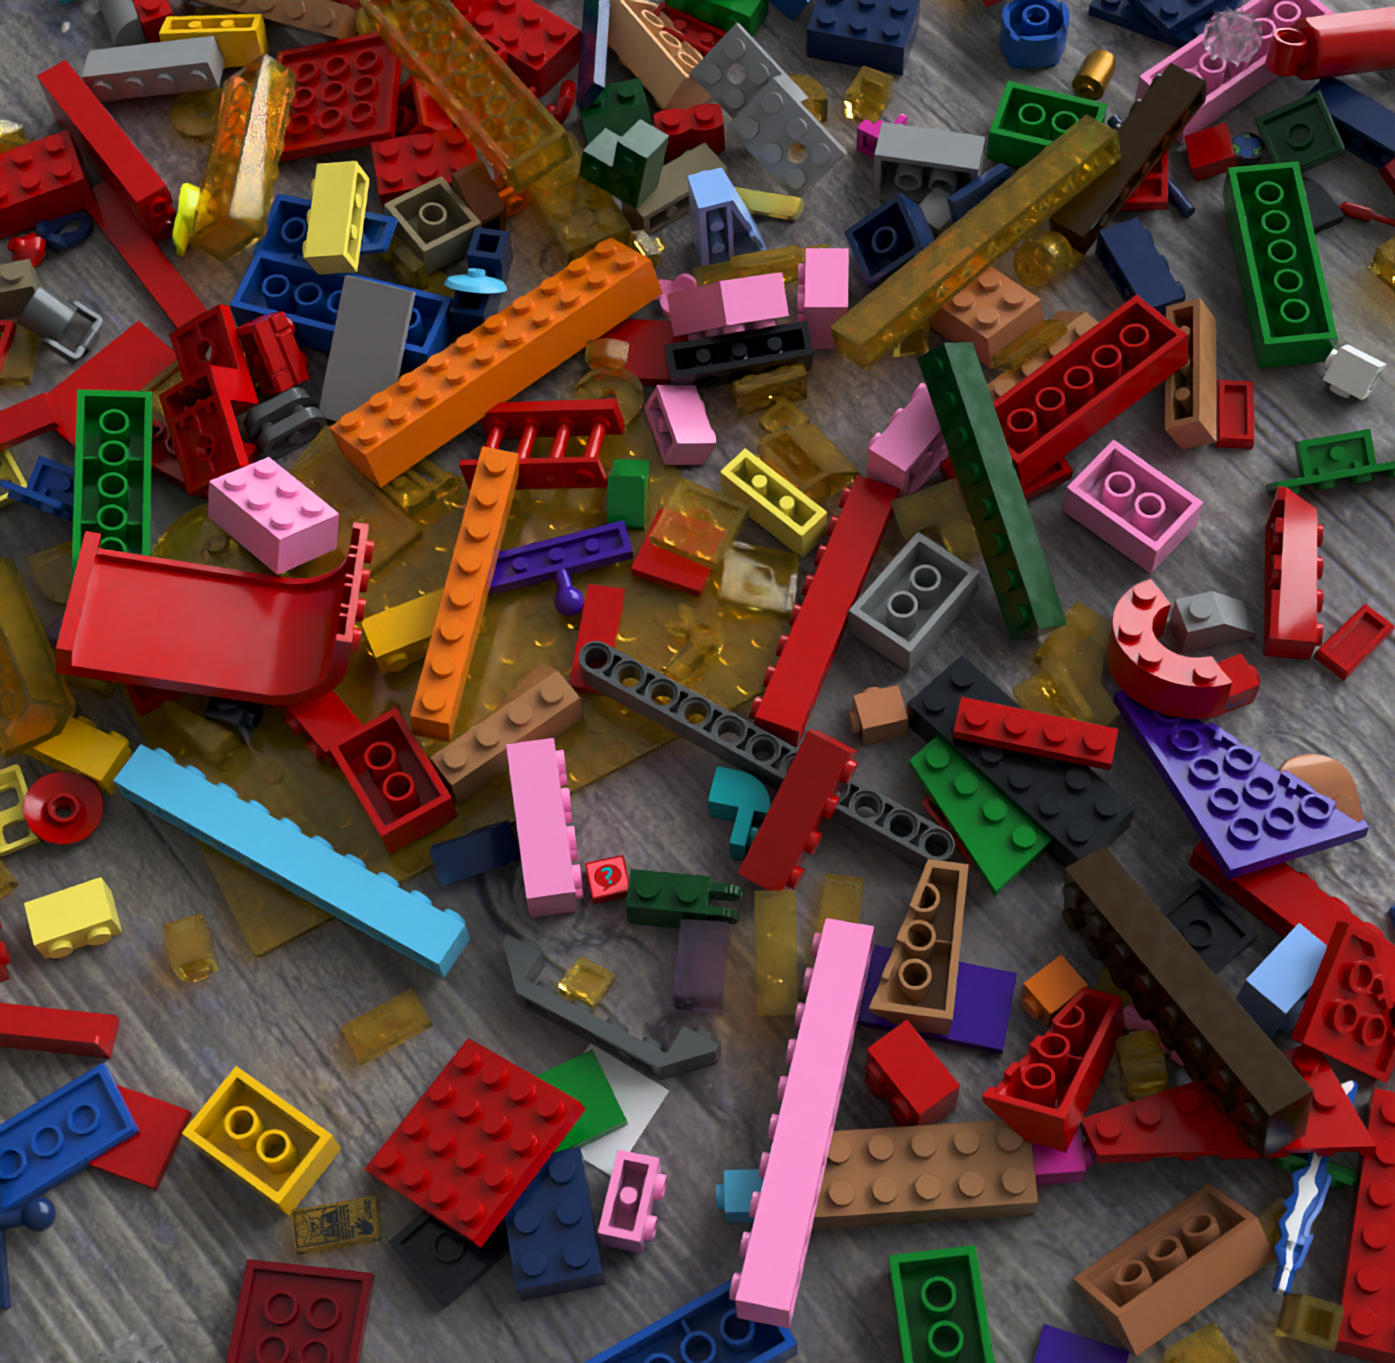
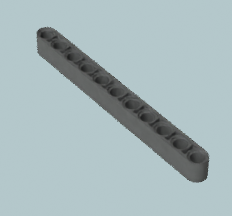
(752, 740)

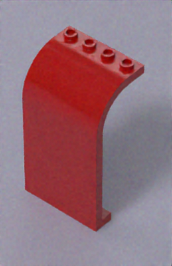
(212, 625)

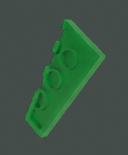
(988, 825)

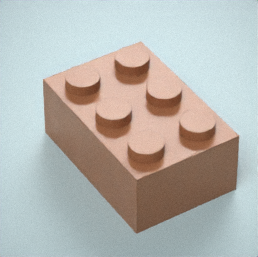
(989, 314)

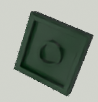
(1301, 133)

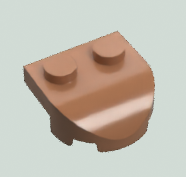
(1328, 779)

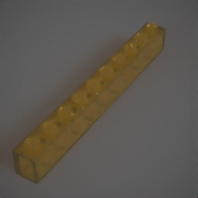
(975, 242)

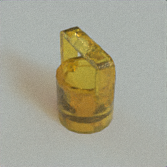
(1045, 257)

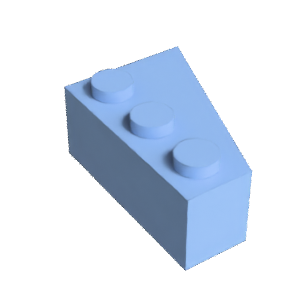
(720, 219)

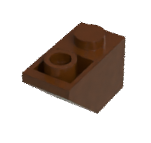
(478, 192)

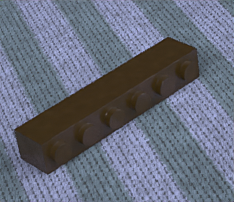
(1143, 140)

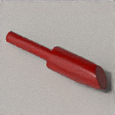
(1364, 213)

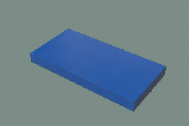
(48, 1138)

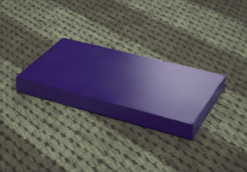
(980, 1004)

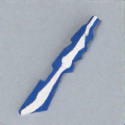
(1301, 1209)

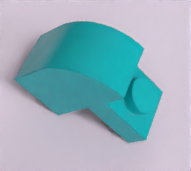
(742, 800)

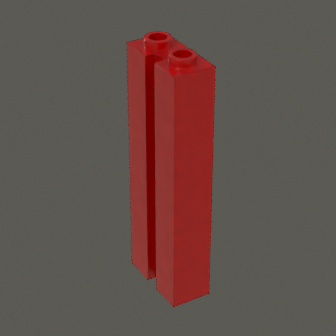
(109, 150)

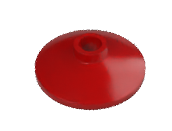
(59, 792)

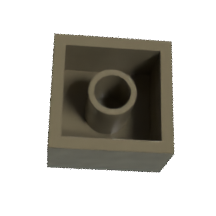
(433, 223)

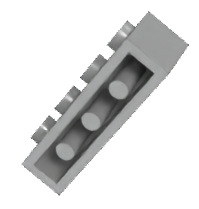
(154, 69)

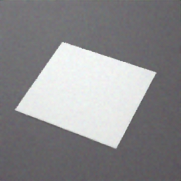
(639, 1101)

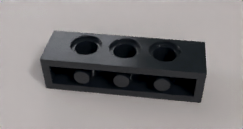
(736, 355)

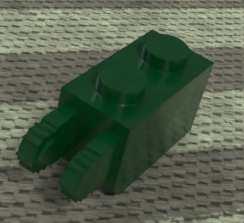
(668, 897)

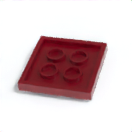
(300, 1314)

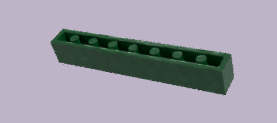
(991, 491)

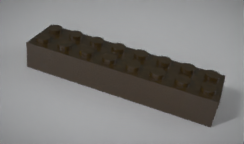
(1186, 1004)

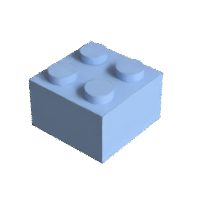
(1282, 982)

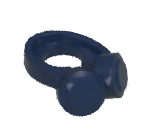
(61, 243)

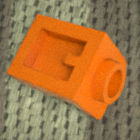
(512, 202)

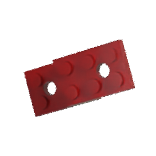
(208, 399)

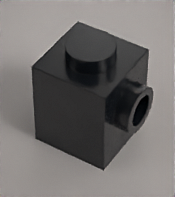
(235, 716)

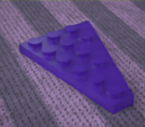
(1234, 799)

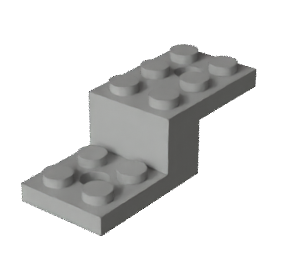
(767, 112)

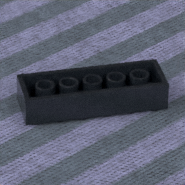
(1056, 795)

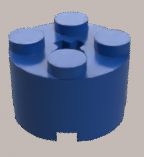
(1034, 33)

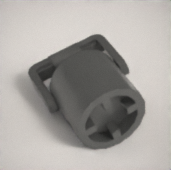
(49, 316)

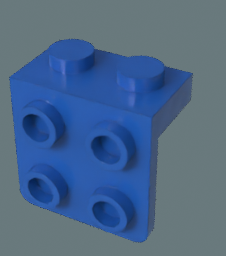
(48, 488)

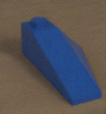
(289, 229)

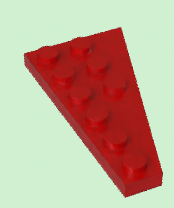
(1187, 1124)

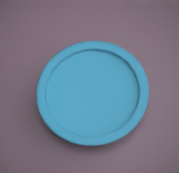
(475, 282)

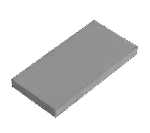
(365, 344)

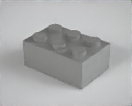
(921, 158)
(913, 602)

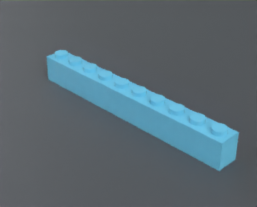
(294, 860)

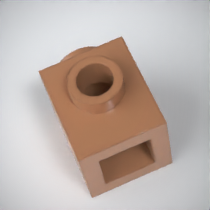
(878, 715)

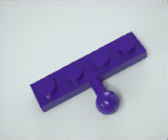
(559, 559)

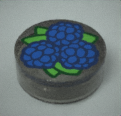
(1247, 148)

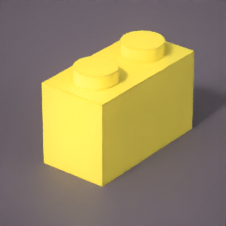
(73, 918)

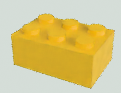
(262, 1140)

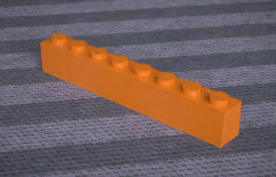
(465, 595)

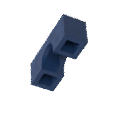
(490, 252)

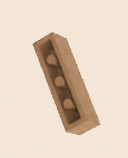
(1192, 389)

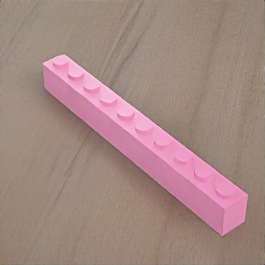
(804, 1127)

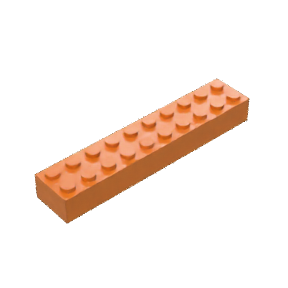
(495, 361)

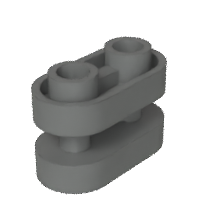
(284, 423)

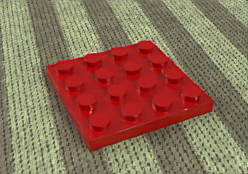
(342, 95)
(475, 1141)

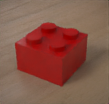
(910, 1078)

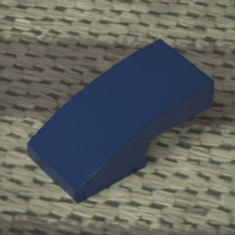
(475, 853)

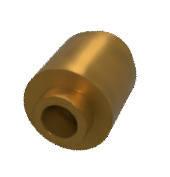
(1094, 75)

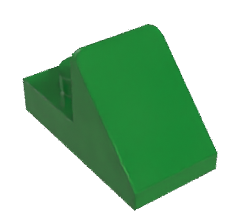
(628, 493)

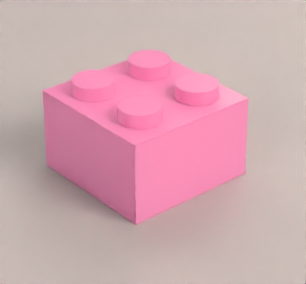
(823, 292)

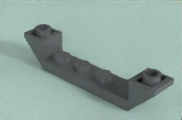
(687, 1053)

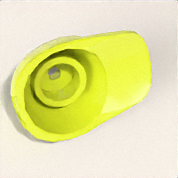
(186, 210)

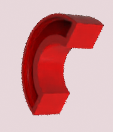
(1153, 673)

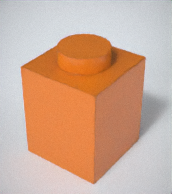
(1050, 990)

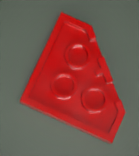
(1350, 1006)

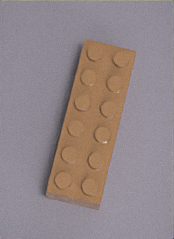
(926, 1175)

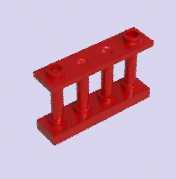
(556, 420)

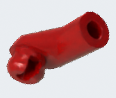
(565, 102)

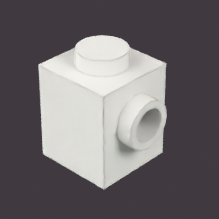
(1352, 372)

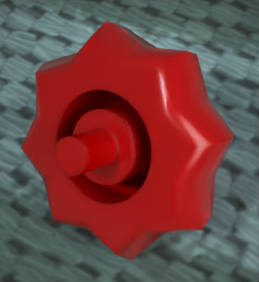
(28, 247)

